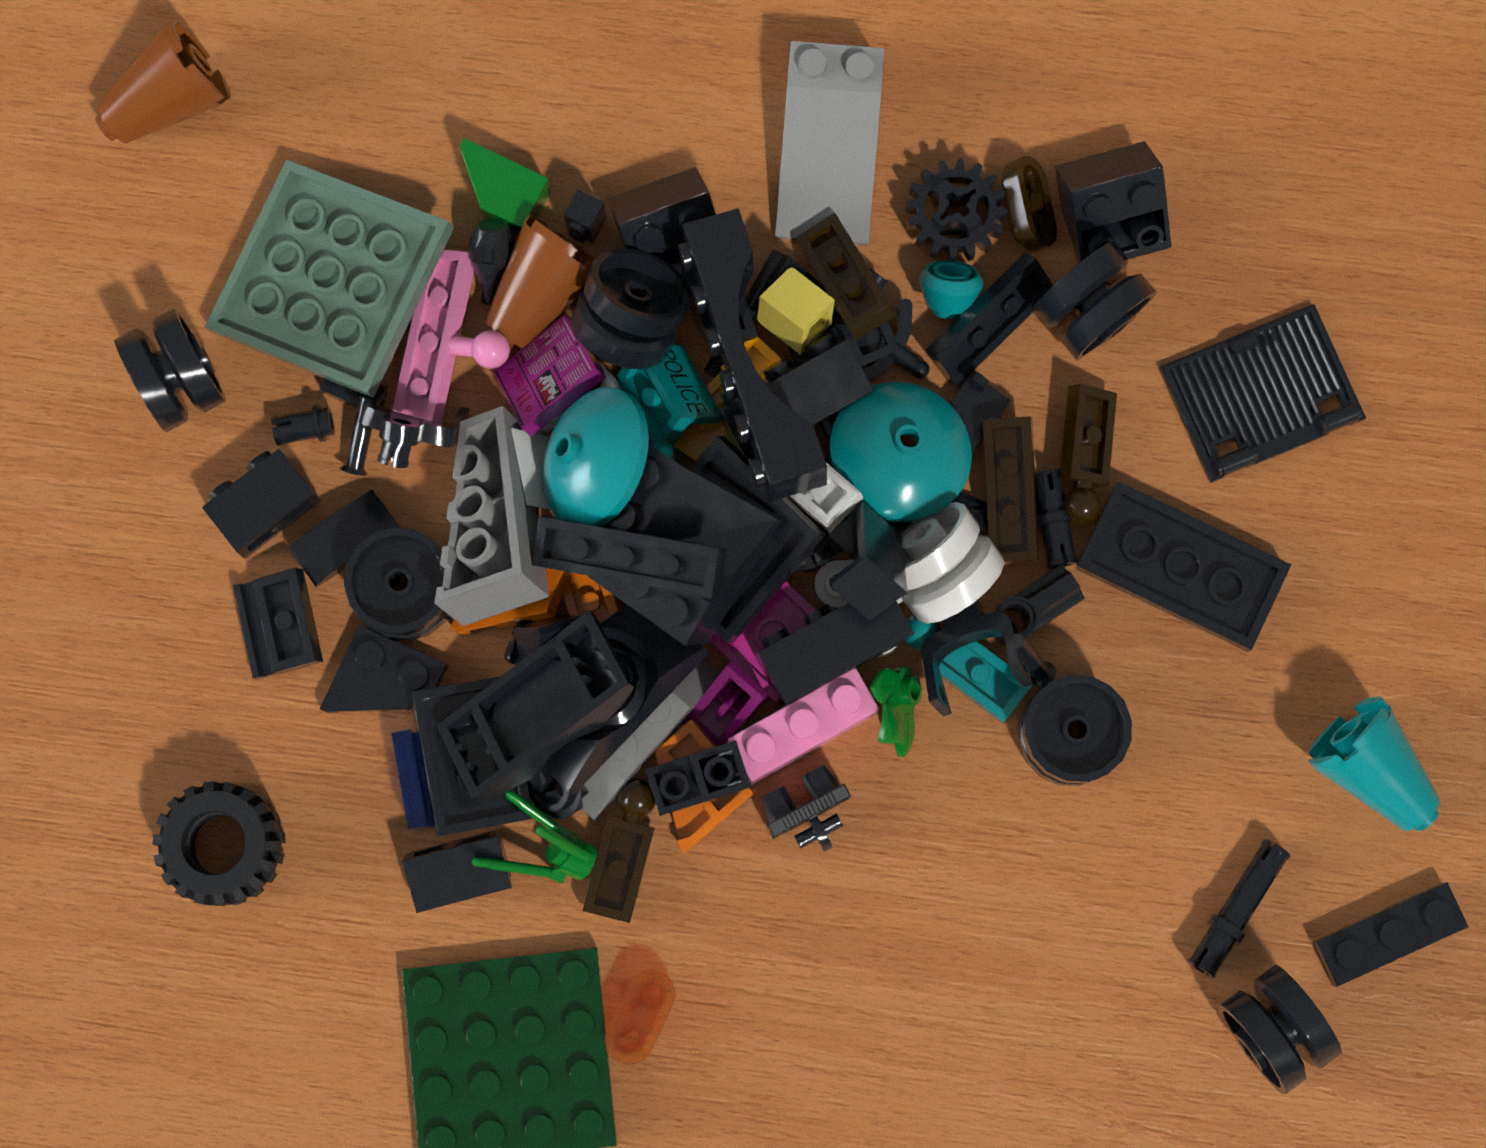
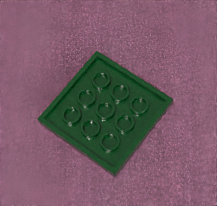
(510, 1053)

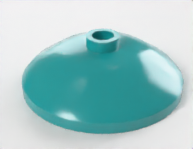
(595, 457)
(894, 478)

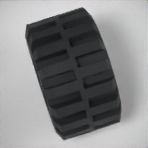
(180, 830)

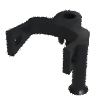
(397, 431)
(972, 626)

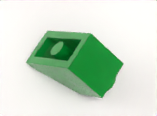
(504, 187)

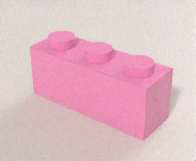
(805, 725)

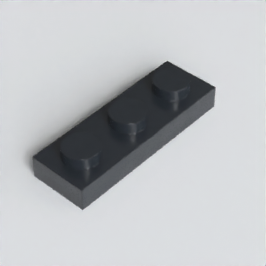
(989, 319)
(1390, 934)

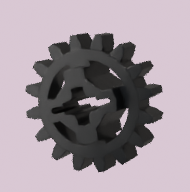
(969, 225)

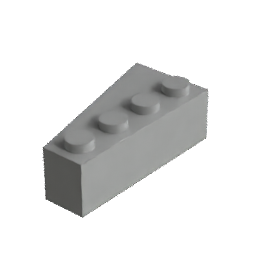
(490, 526)

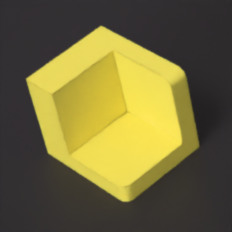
(795, 310)

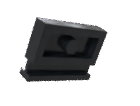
(278, 623)

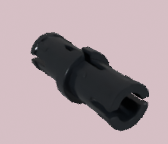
(1054, 520)

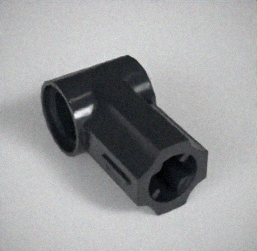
(1043, 600)

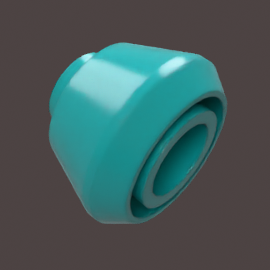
(949, 287)

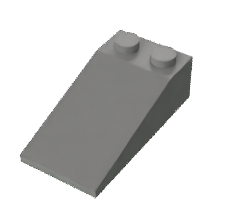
(829, 138)

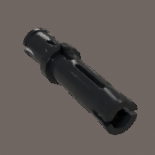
(1238, 909)

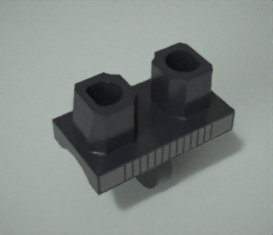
(824, 794)

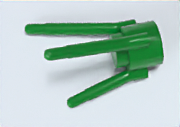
(565, 851)

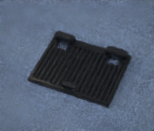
(1262, 392)

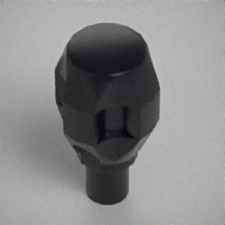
(489, 254)

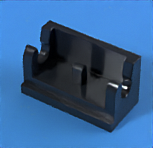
(446, 871)

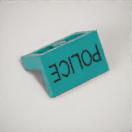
(670, 395)

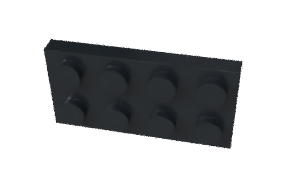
(1183, 566)

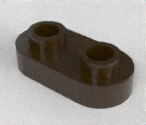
(1029, 204)

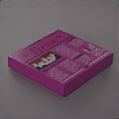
(548, 376)

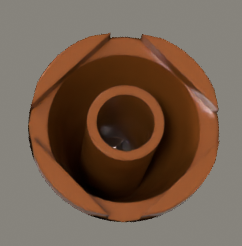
(161, 87)
(538, 282)

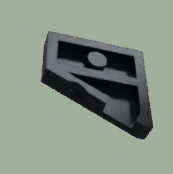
(380, 675)

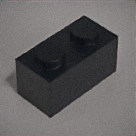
(584, 217)

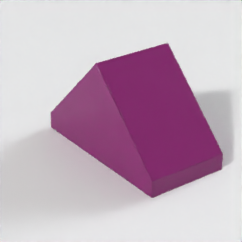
(727, 704)

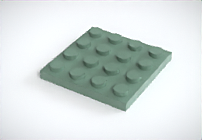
(329, 277)

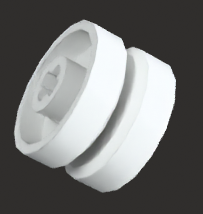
(947, 563)

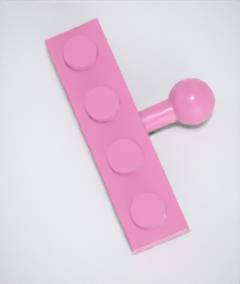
(436, 340)

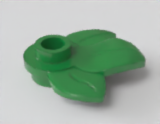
(899, 693)

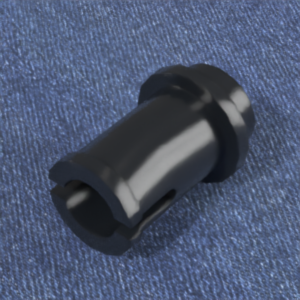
(303, 425)

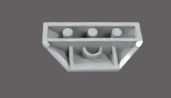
(648, 737)

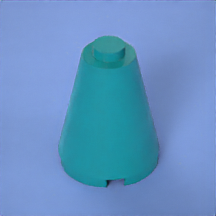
(1377, 765)

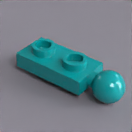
(975, 673)

